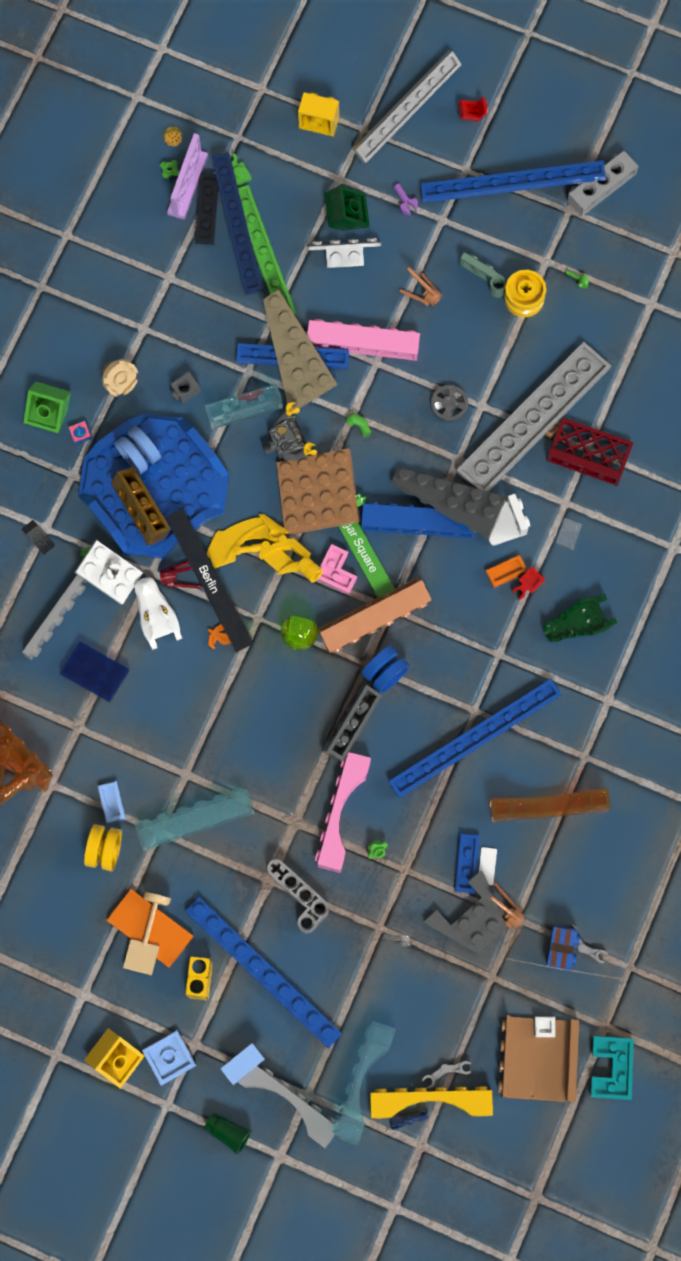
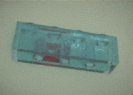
(244, 406)

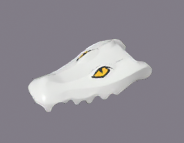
(155, 613)

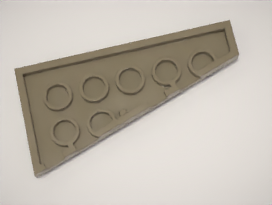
(300, 365)

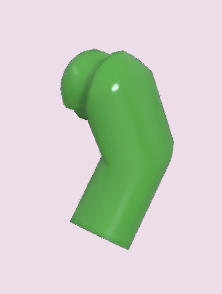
(359, 421)

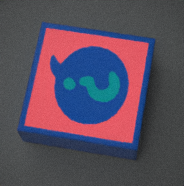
(79, 432)

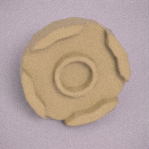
(119, 377)

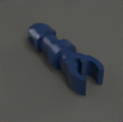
(398, 1122)

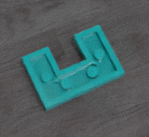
(620, 1083)

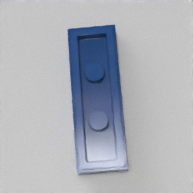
(467, 862)

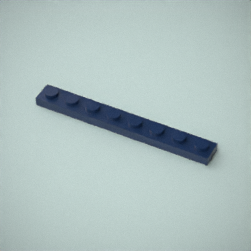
(237, 223)

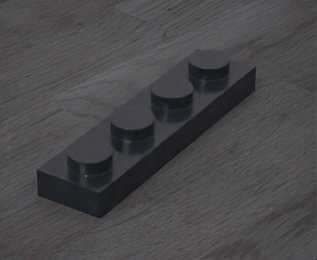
(207, 209)

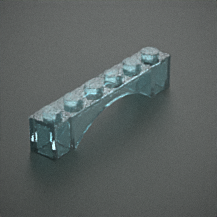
(377, 1045)

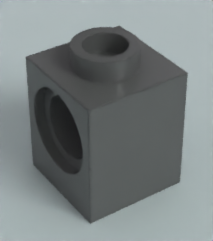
(185, 381)

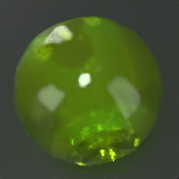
(299, 633)

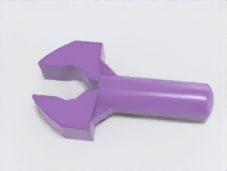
(405, 200)

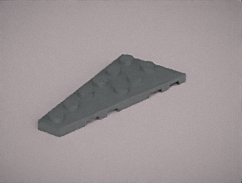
(456, 501)

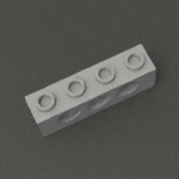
(584, 203)

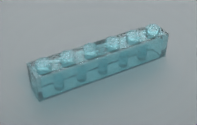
(194, 819)

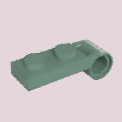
(485, 272)

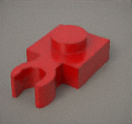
(530, 581)

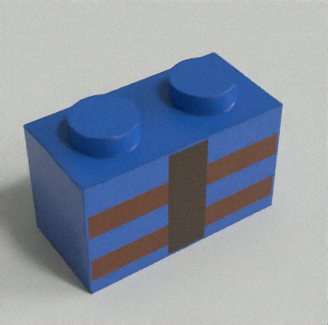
(562, 947)

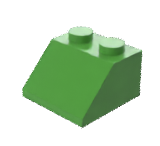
(46, 407)

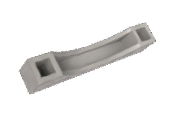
(317, 1125)

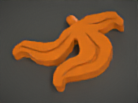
(216, 635)

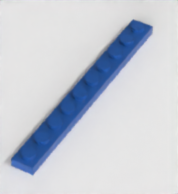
(513, 181)
(475, 738)
(263, 973)

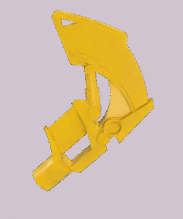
(228, 544)

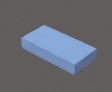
(111, 802)
(242, 1064)

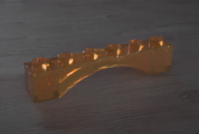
(544, 807)

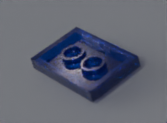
(94, 672)

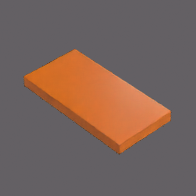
(132, 920)

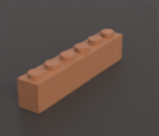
(374, 615)

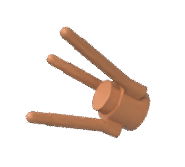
(431, 294)
(513, 916)

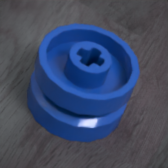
(385, 669)

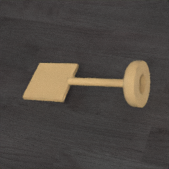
(141, 955)

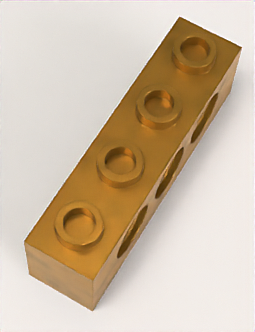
(140, 506)

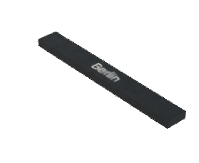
(209, 580)

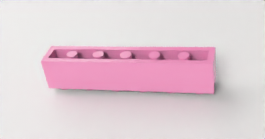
(364, 340)

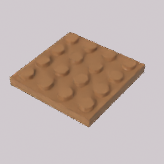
(318, 492)

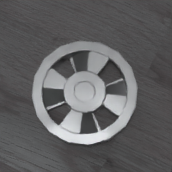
(449, 403)

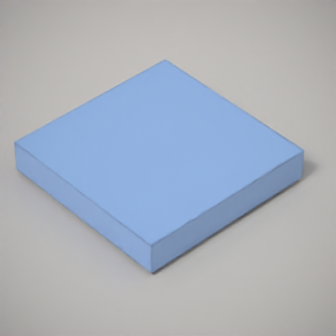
(169, 1058)

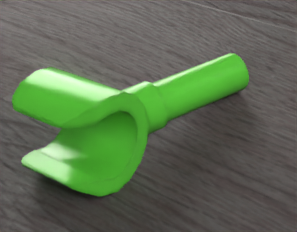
(583, 279)

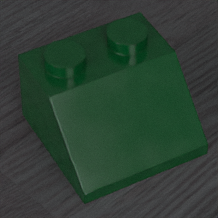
(346, 209)

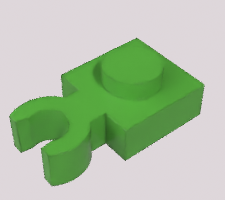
(241, 172)

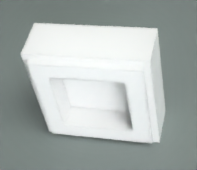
(545, 1027)

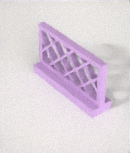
(187, 179)

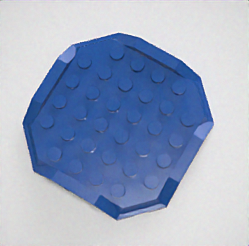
(183, 478)

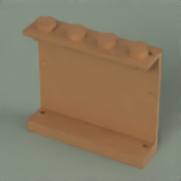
(539, 1065)

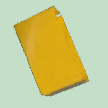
(194, 976)

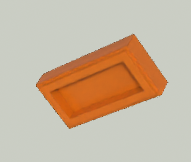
(506, 571)

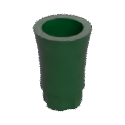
(227, 1132)

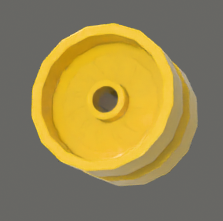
(525, 293)
(103, 847)

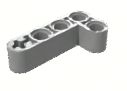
(295, 892)

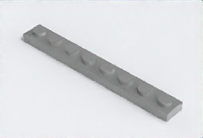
(407, 106)

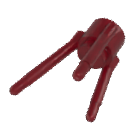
(169, 575)

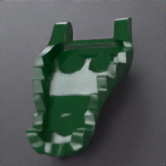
(582, 619)

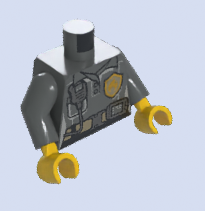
(288, 438)

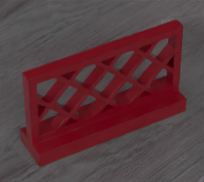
(586, 466)

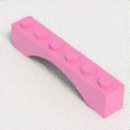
(354, 773)

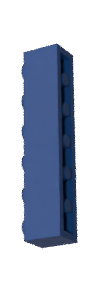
(411, 520)

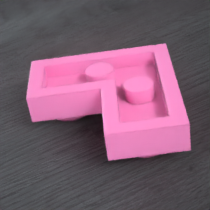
(332, 571)

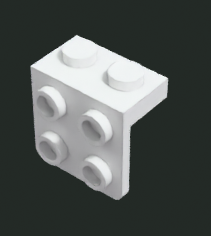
(511, 522)

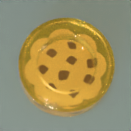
(172, 136)

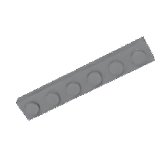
(55, 617)

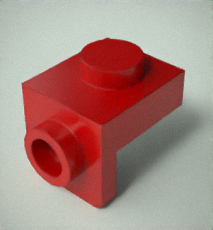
(473, 110)

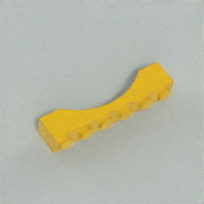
(473, 1102)

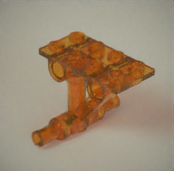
(23, 762)

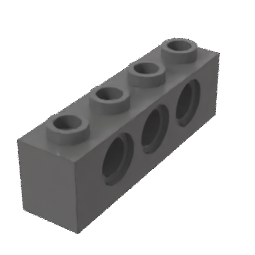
(351, 722)

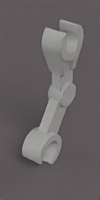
(593, 953)
(445, 1069)

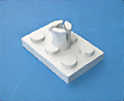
(108, 572)

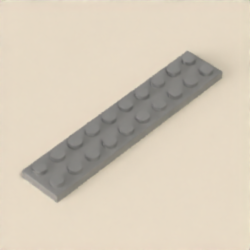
(534, 418)

